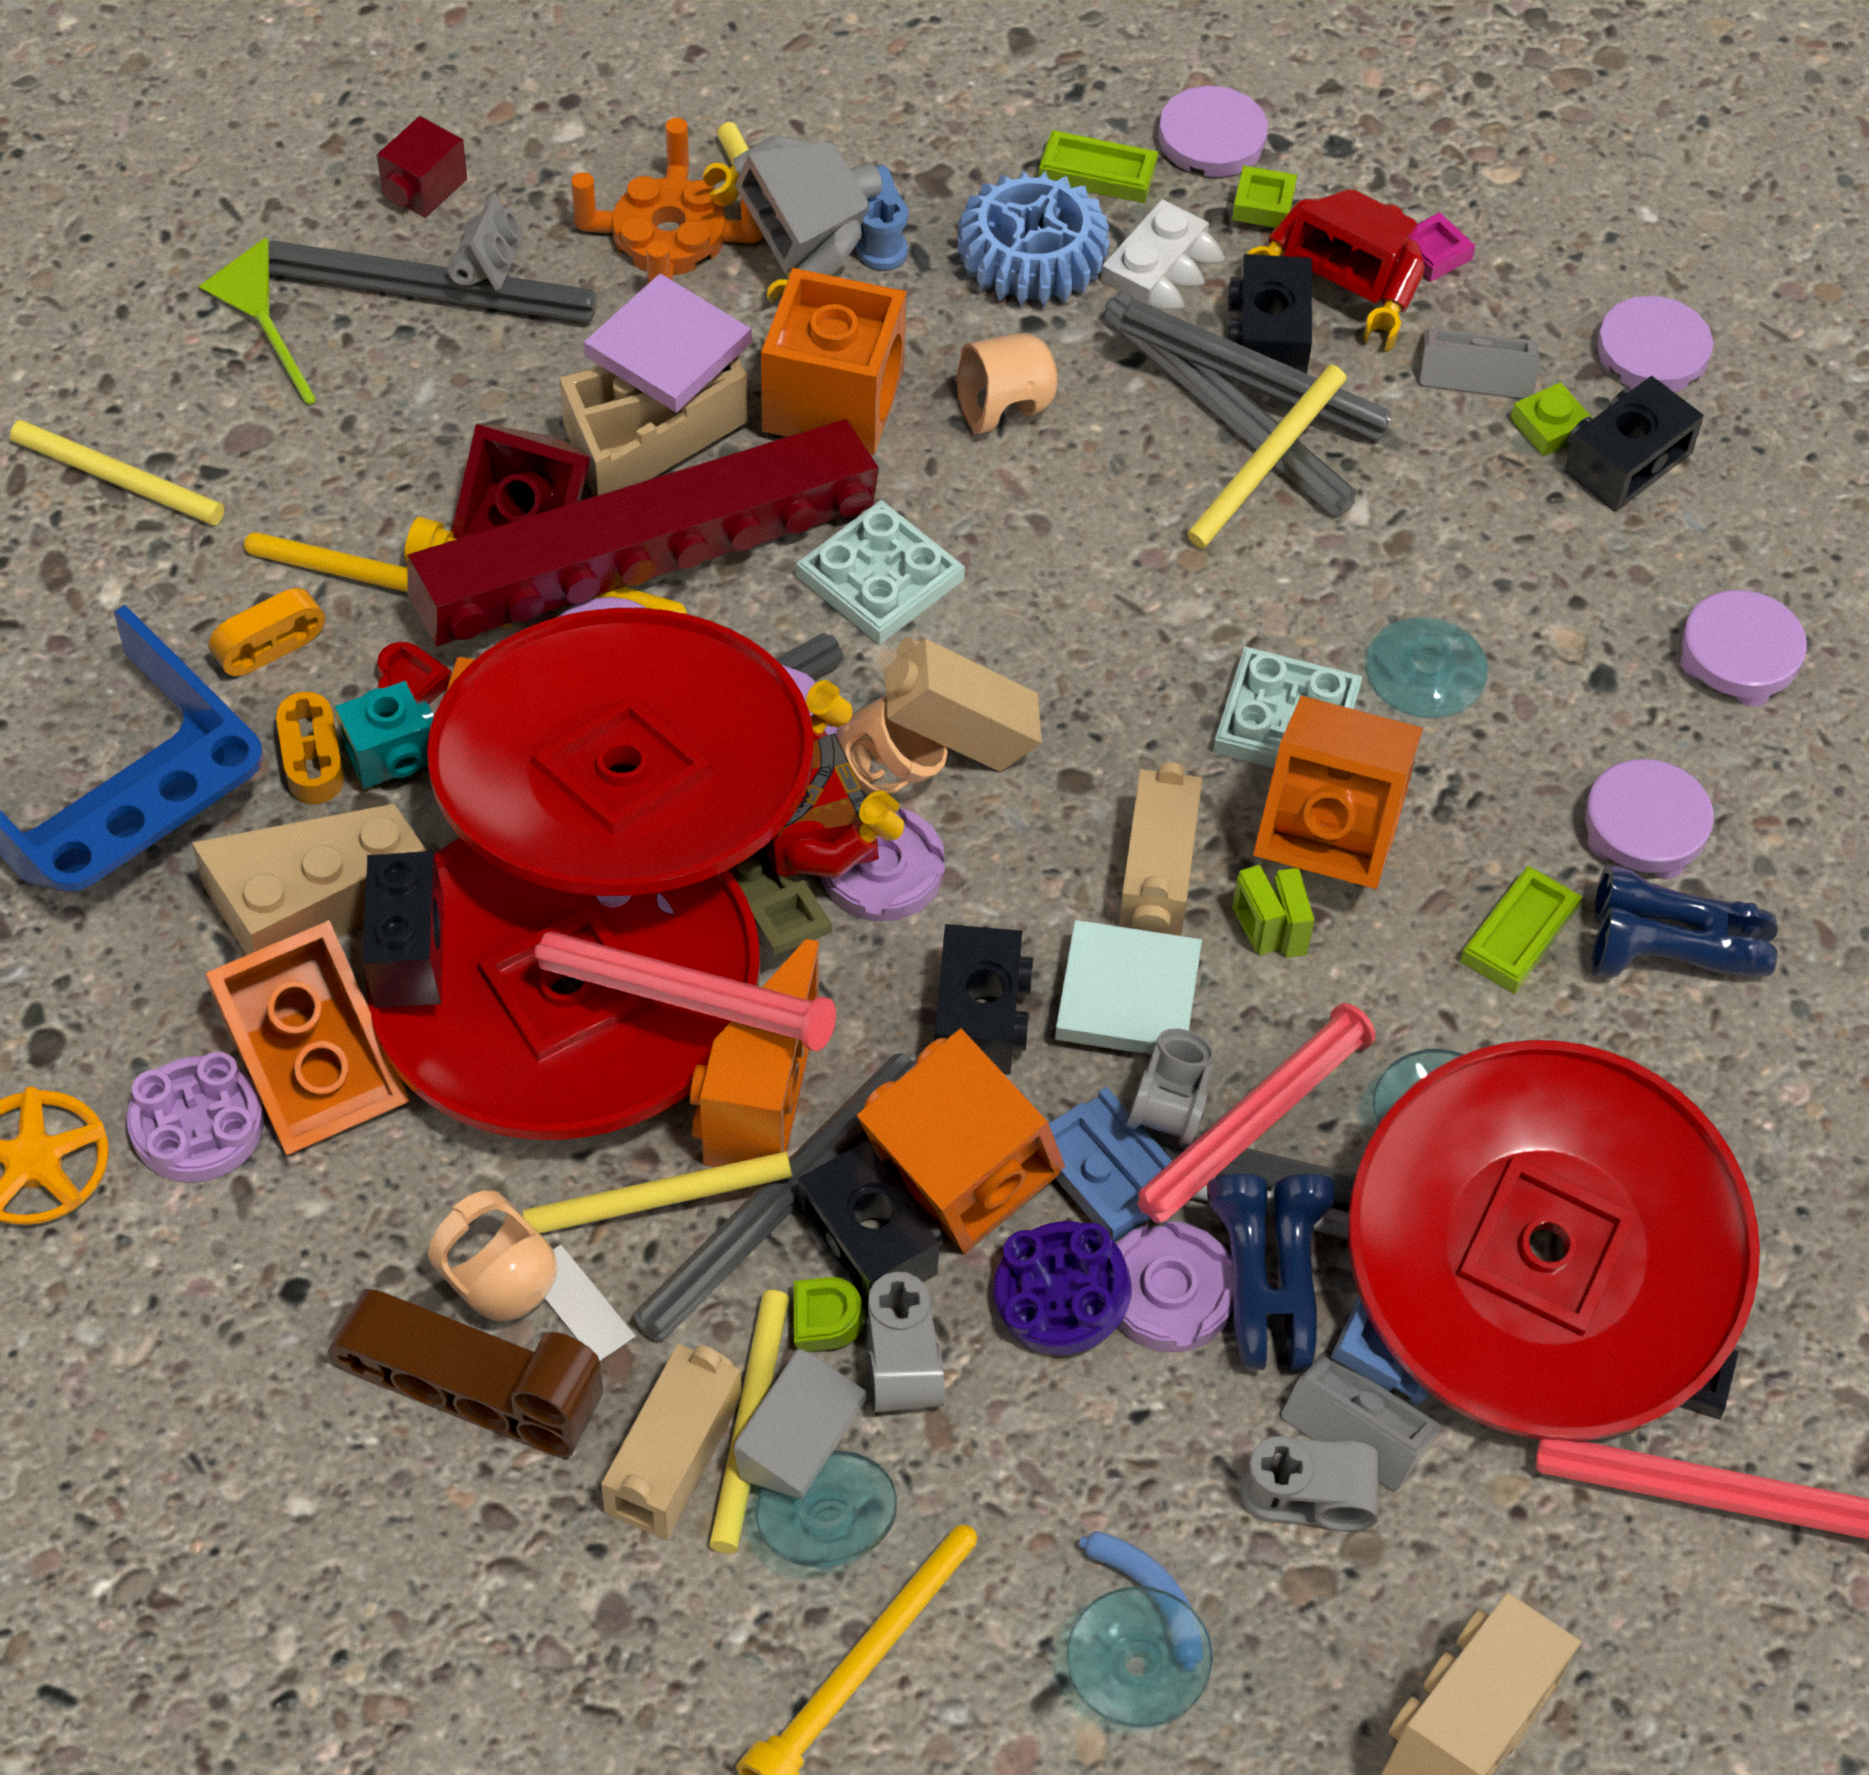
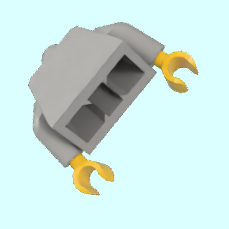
(800, 200)

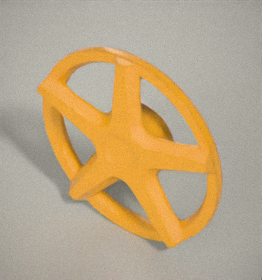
(36, 1157)

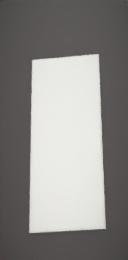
(585, 1308)

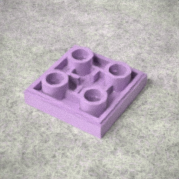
(668, 342)

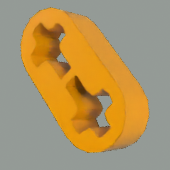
(266, 631)
(298, 749)

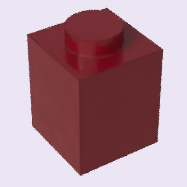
(422, 166)

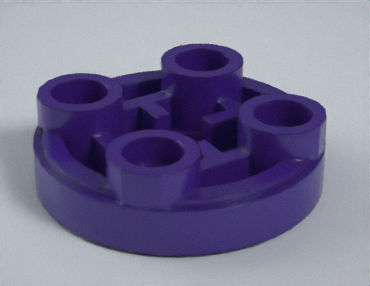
(1062, 1287)

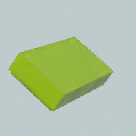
(1100, 165)
(1521, 929)

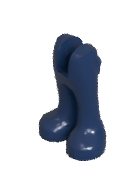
(1725, 937)
(1296, 1207)

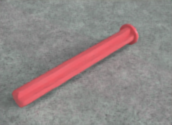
(689, 988)
(1256, 1112)
(1705, 1486)

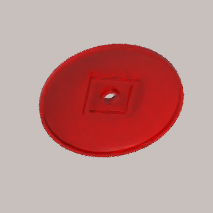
(547, 712)
(551, 1063)
(1614, 1167)

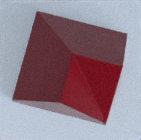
(516, 477)

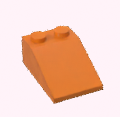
(306, 1037)
(754, 1077)

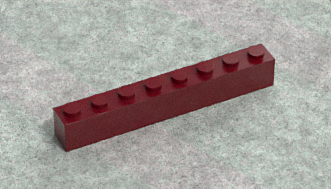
(640, 532)

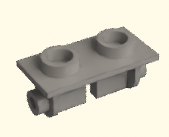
(487, 246)

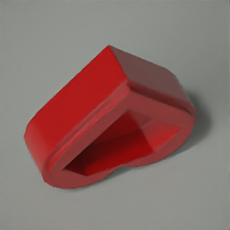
(409, 663)

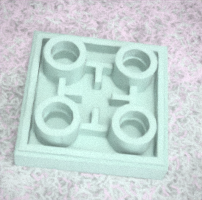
(880, 572)
(1266, 697)
(1126, 986)

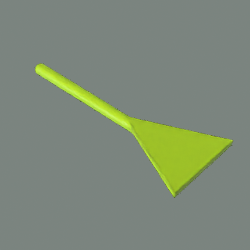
(246, 287)

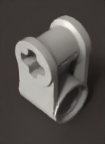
(1174, 1085)
(903, 1352)
(1317, 1485)

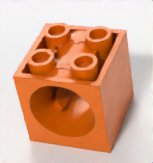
(833, 356)
(1337, 791)
(962, 1139)

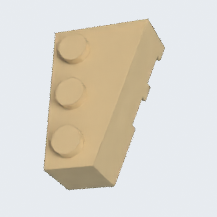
(636, 435)
(299, 873)
(1484, 1696)

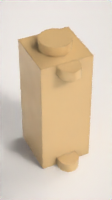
(961, 704)
(1160, 850)
(672, 1440)

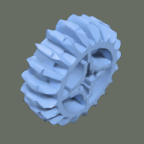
(1033, 238)

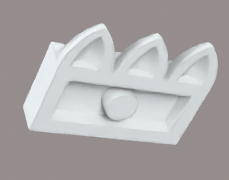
(1162, 255)

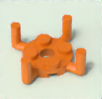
(660, 201)

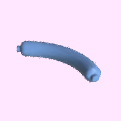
(1130, 1561)

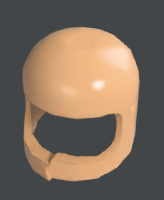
(1013, 370)
(892, 745)
(508, 1273)

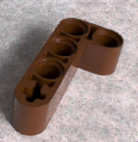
(472, 1375)

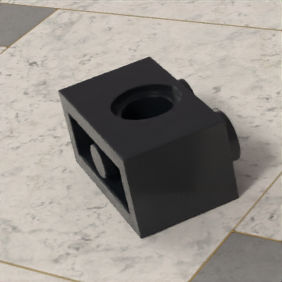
(1273, 308)
(1632, 442)
(403, 929)
(991, 966)
(861, 1188)

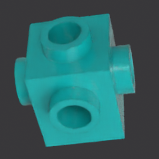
(385, 733)

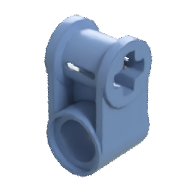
(882, 236)

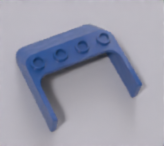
(150, 796)

